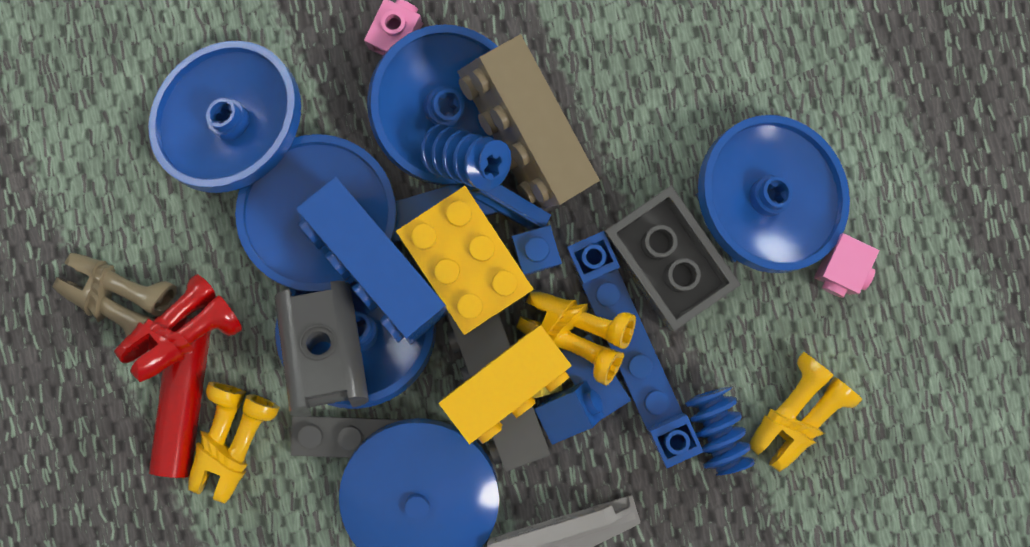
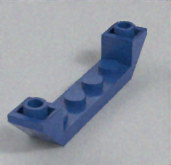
(640, 368)

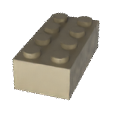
(526, 116)

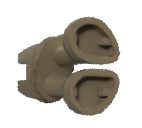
(97, 293)

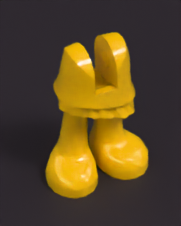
(565, 314)
(798, 433)
(212, 452)

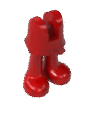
(167, 346)

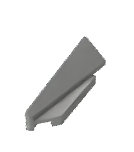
(576, 529)

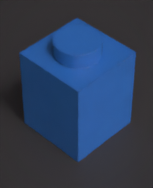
(536, 250)
(570, 412)

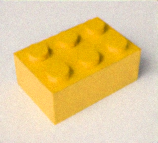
(464, 260)
(506, 386)

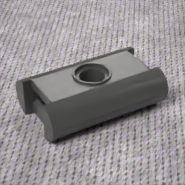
(325, 377)

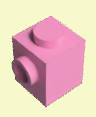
(392, 24)
(847, 267)

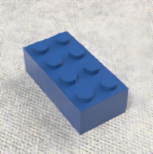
(375, 263)

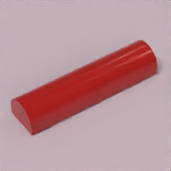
(179, 412)

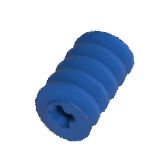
(465, 157)
(718, 429)

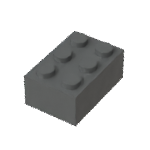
(671, 259)

